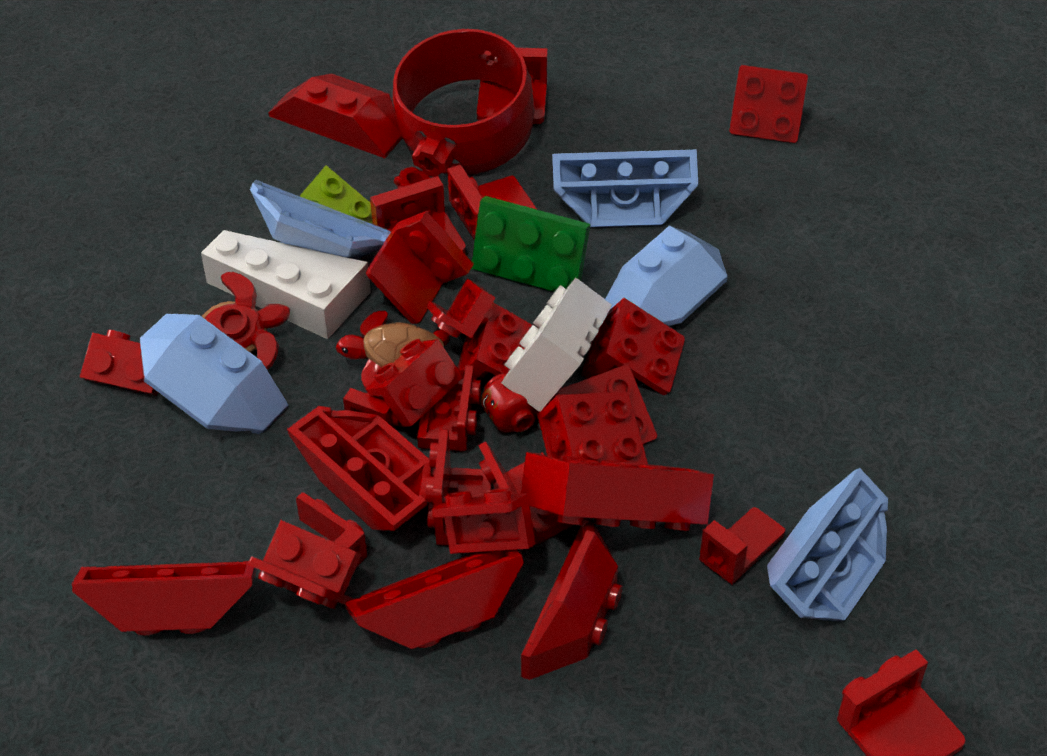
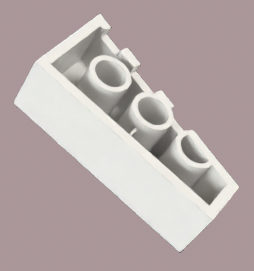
(312, 283)
(557, 344)

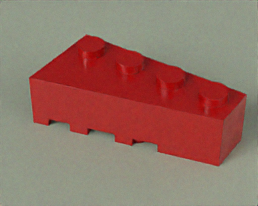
(617, 492)

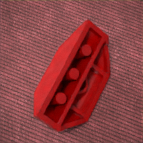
(342, 112)
(364, 464)
(164, 595)
(439, 600)
(575, 607)

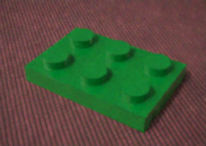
(529, 244)

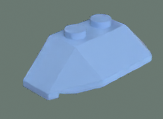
(625, 186)
(315, 226)
(670, 276)
(209, 375)
(833, 551)

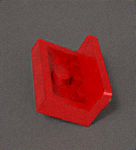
(467, 312)
(115, 362)
(415, 380)
(453, 413)
(486, 522)

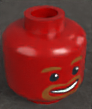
(506, 408)

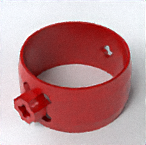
(455, 58)

